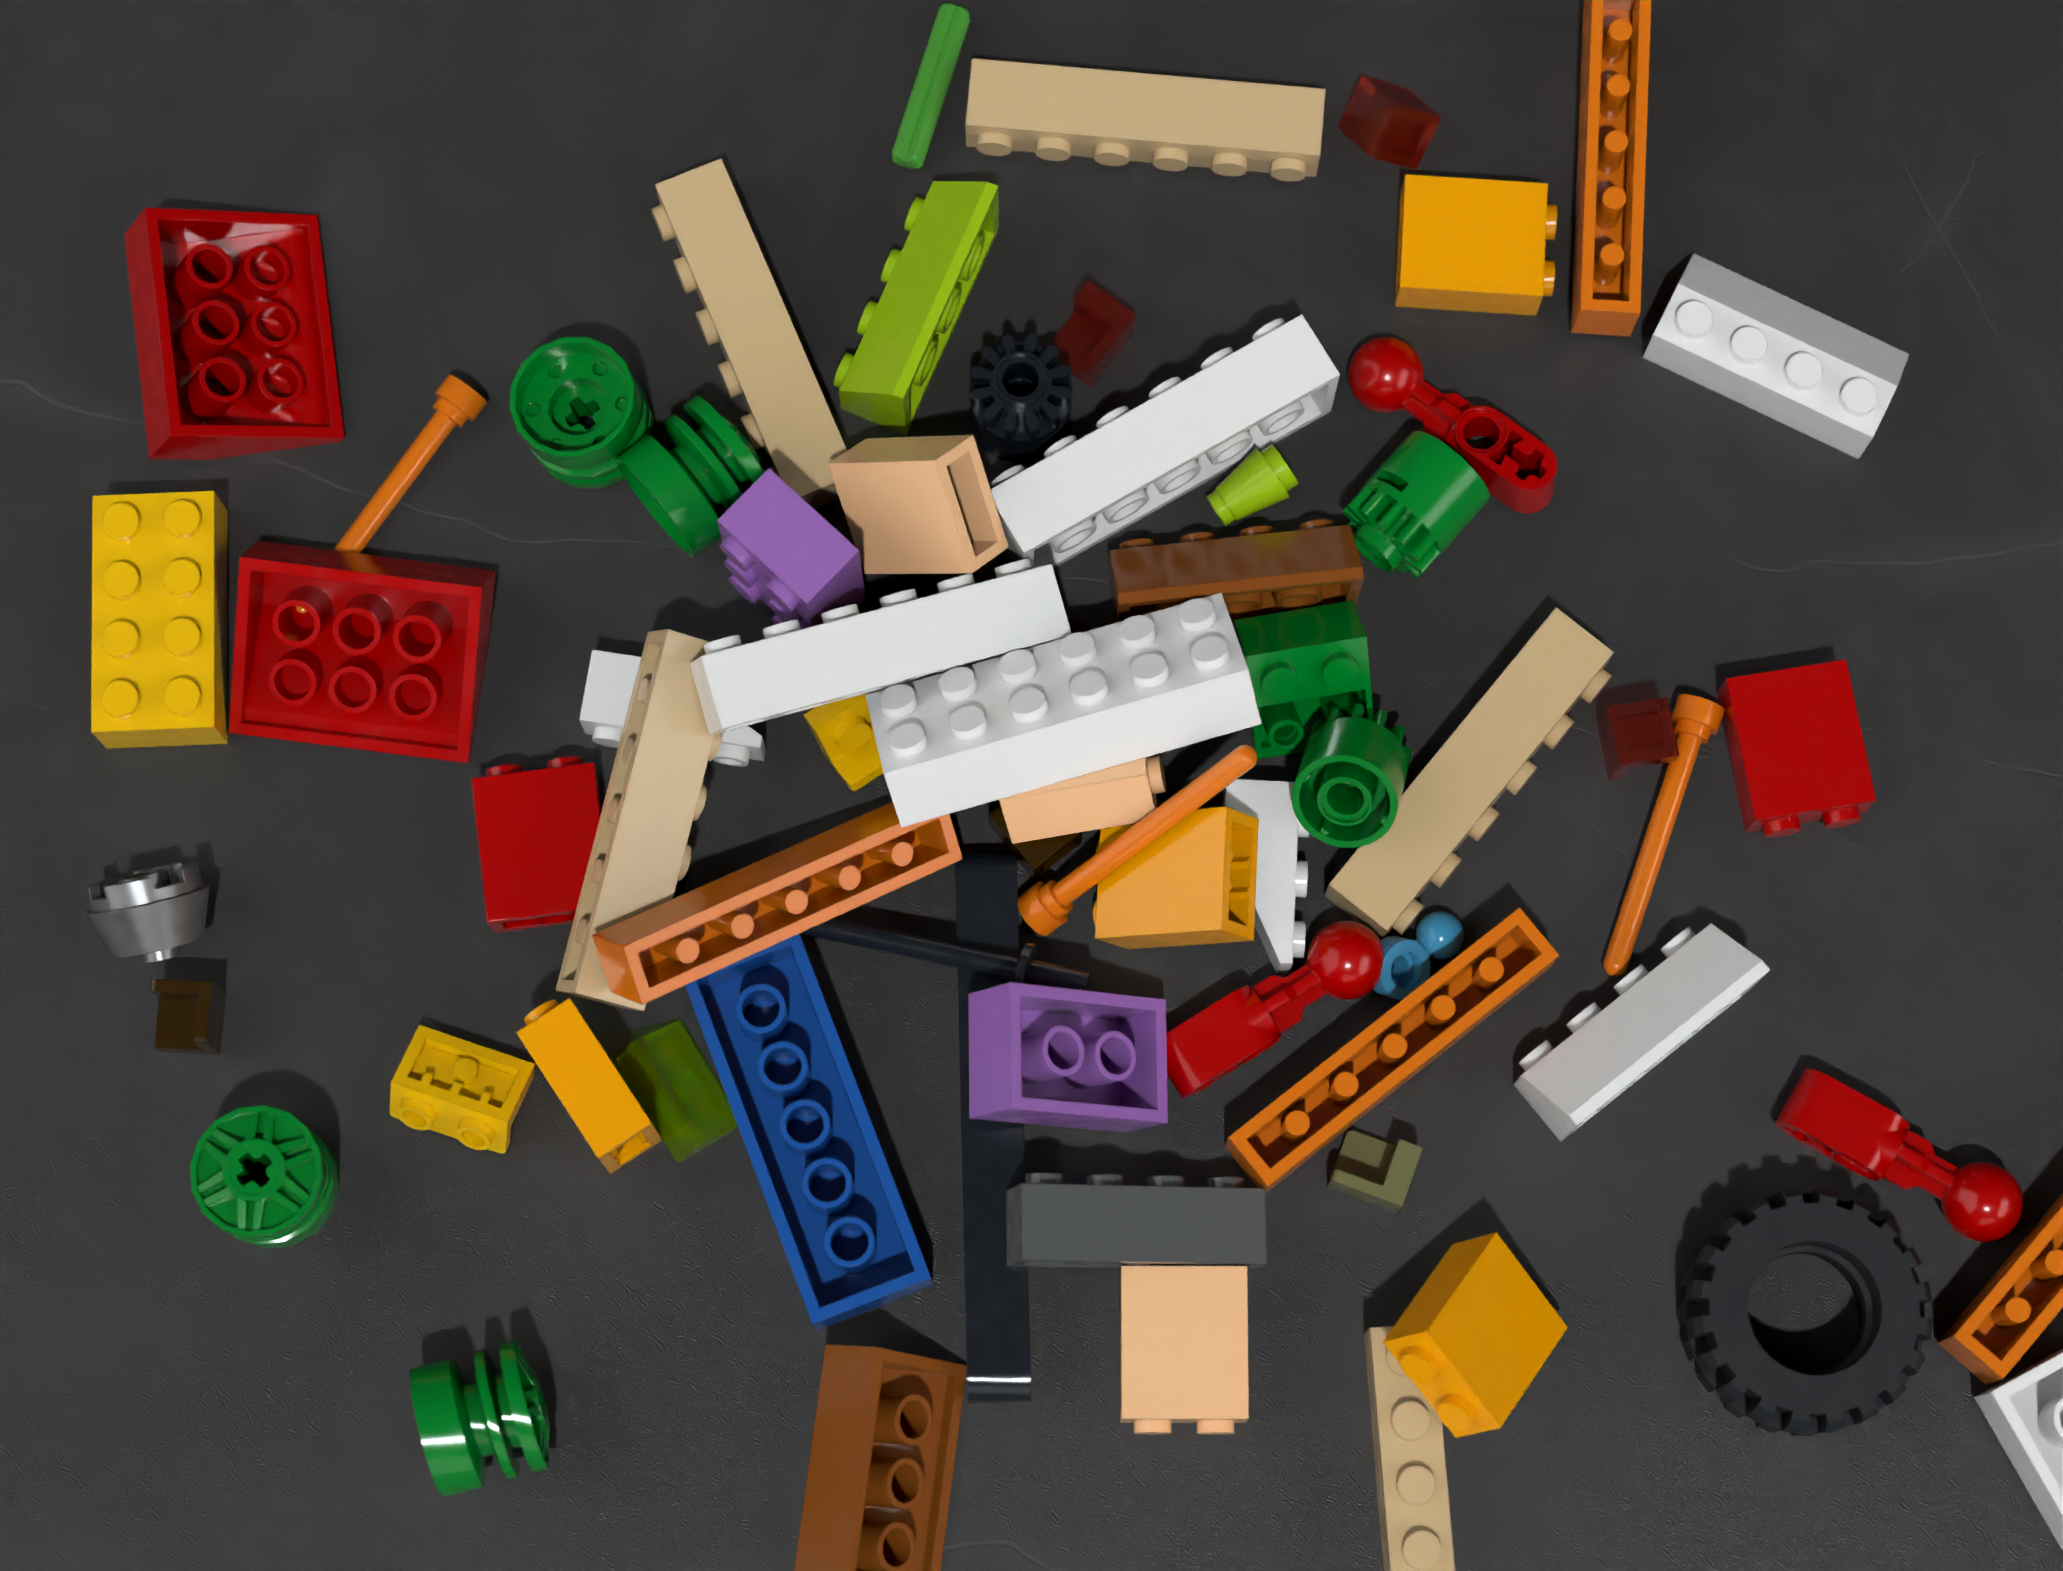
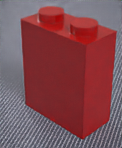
(1796, 748)
(535, 840)

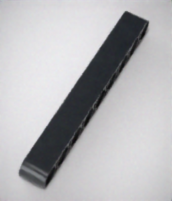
(990, 1156)

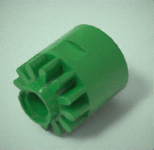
(1415, 505)
(1351, 778)

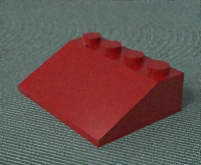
(232, 333)
(376, 660)

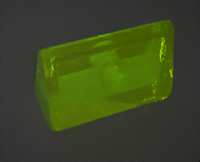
(677, 1090)

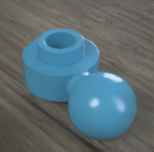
(1437, 937)

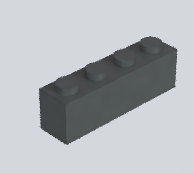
(1134, 1225)

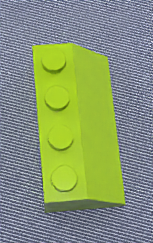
(919, 303)

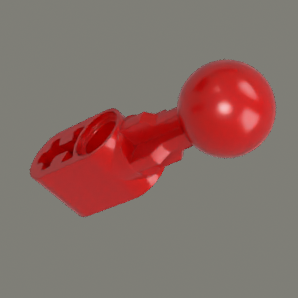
(1390, 377)
(1341, 963)
(1876, 1143)

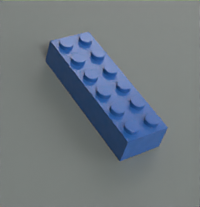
(808, 1134)

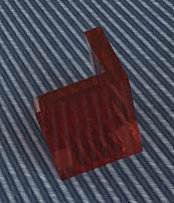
(1389, 122)
(1093, 334)
(1637, 736)

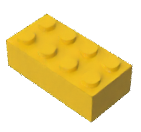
(159, 619)

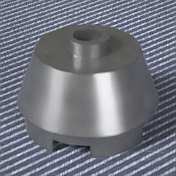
(151, 911)

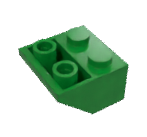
(1301, 670)

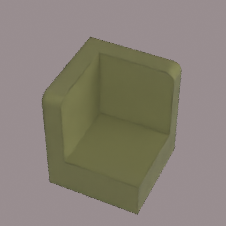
(1375, 1170)

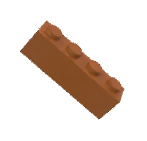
(1254, 572)
(880, 1461)

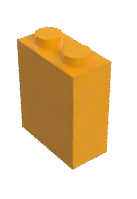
(1474, 245)
(1184, 886)
(587, 1083)
(1475, 1335)

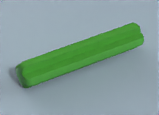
(930, 86)

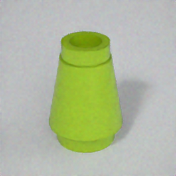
(1252, 486)

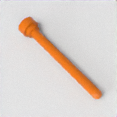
(454, 406)
(1694, 723)
(1048, 904)

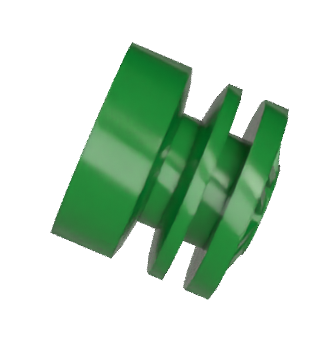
(560, 389)
(694, 476)
(299, 1170)
(479, 1418)

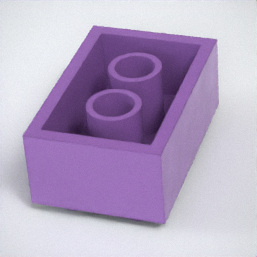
(788, 554)
(1067, 1058)

